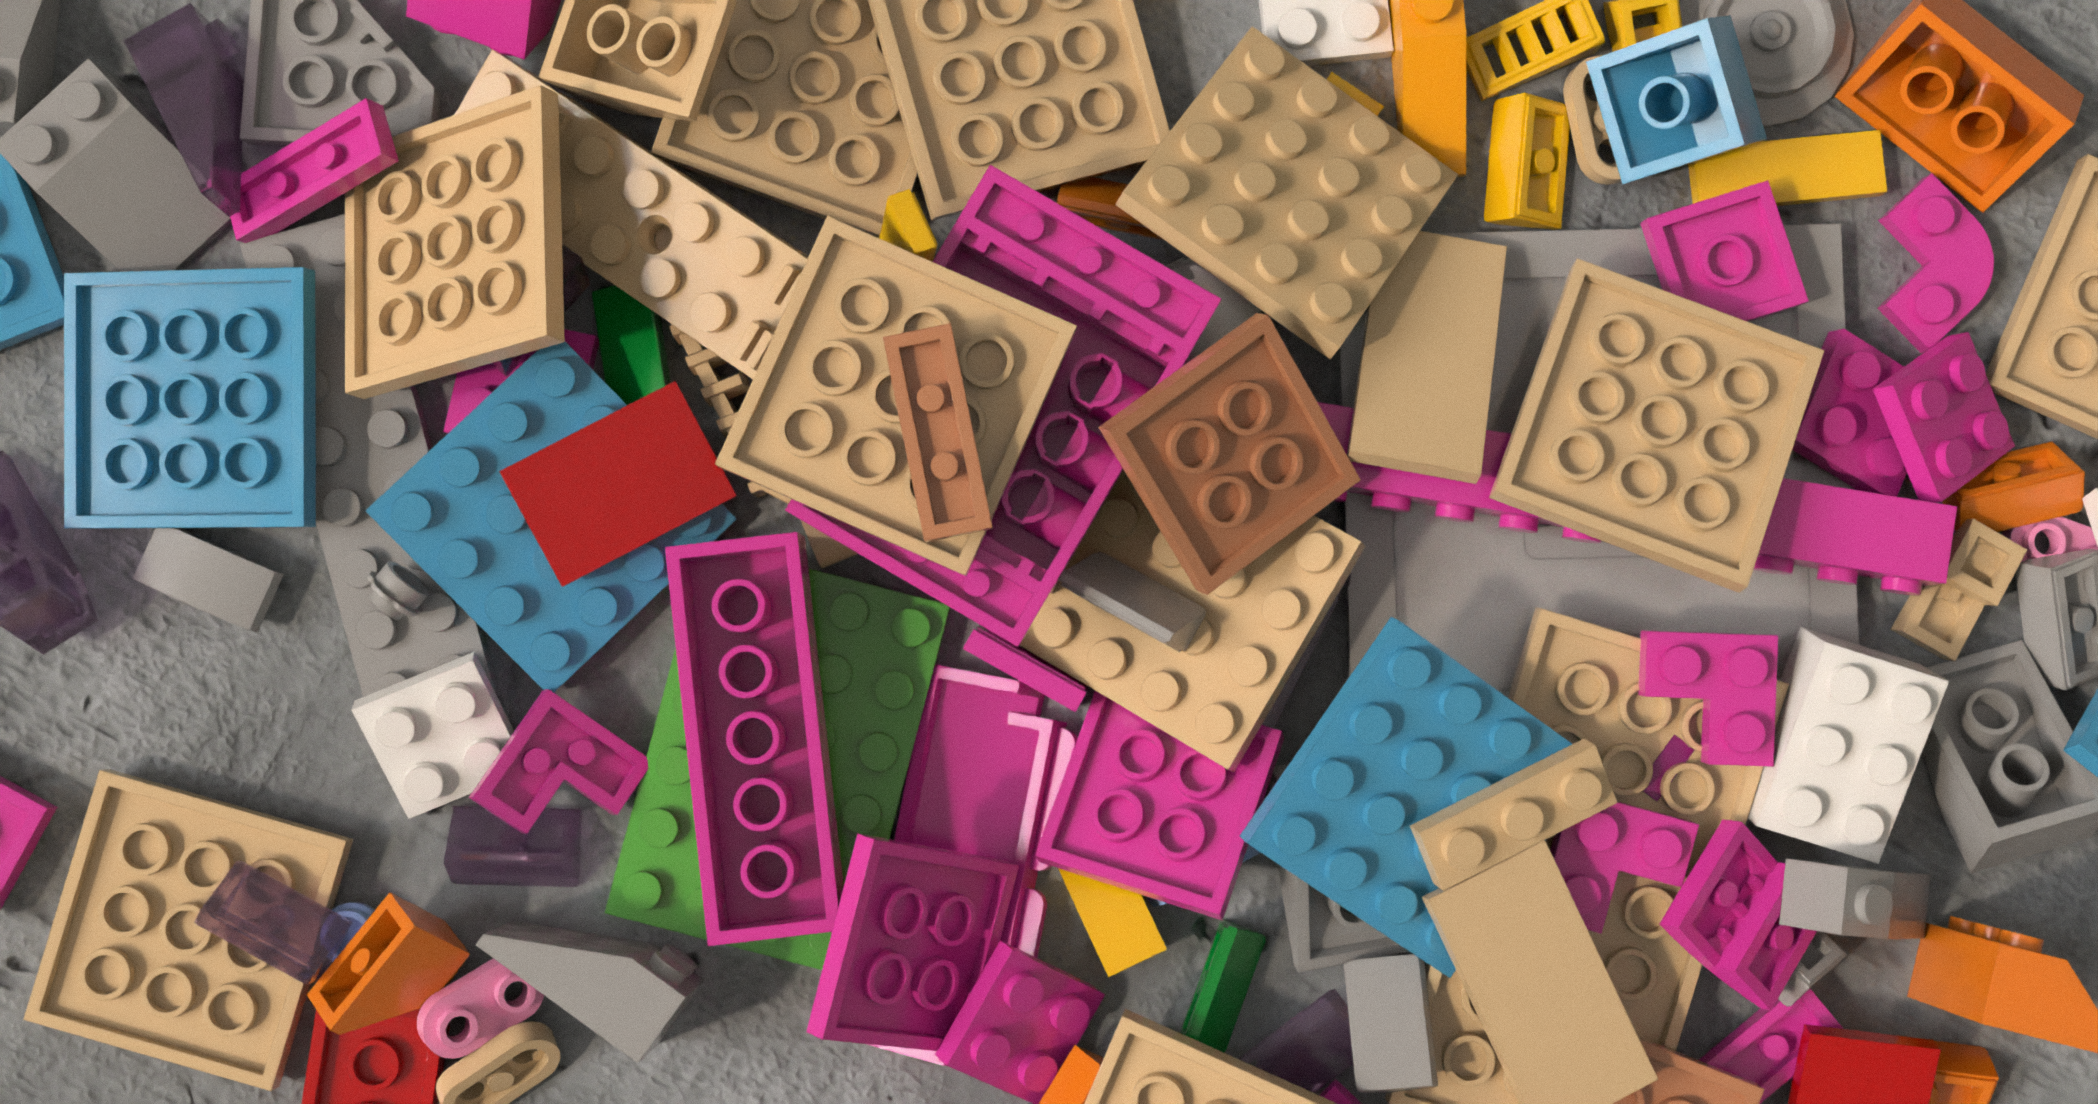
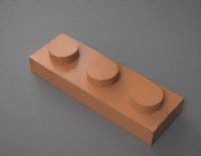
(937, 432)

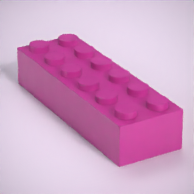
(755, 737)

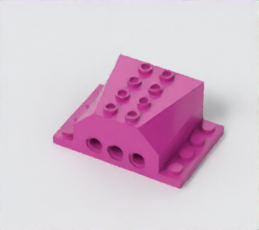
(1130, 335)

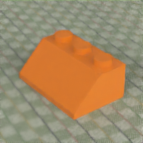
(1961, 98)
(2003, 983)

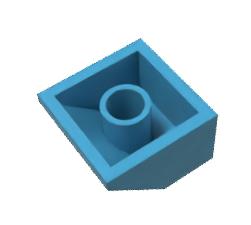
(1676, 98)

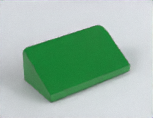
(630, 344)
(1223, 985)

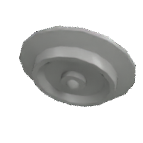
(1789, 47)

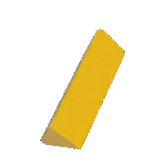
(1527, 162)

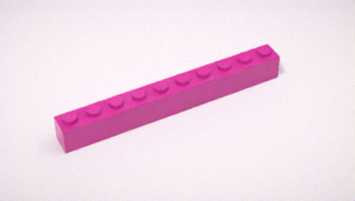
(1810, 526)

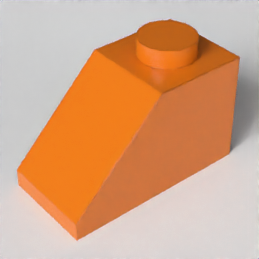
(388, 967)

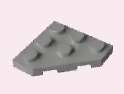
(317, 62)

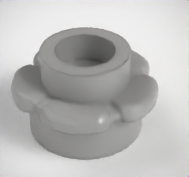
(397, 591)

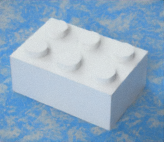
(1845, 744)

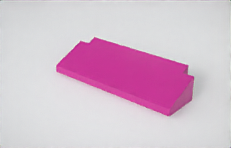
(986, 787)

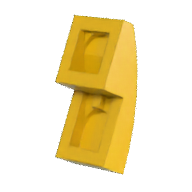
(1115, 922)

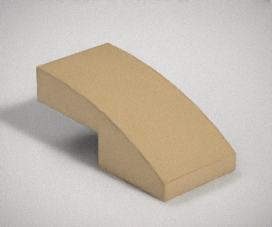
(1977, 576)

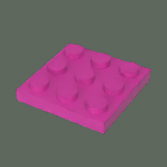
(1155, 811)
(908, 942)

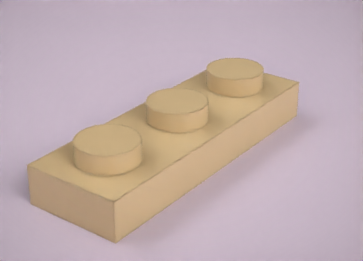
(1513, 814)

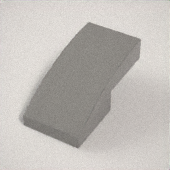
(208, 577)

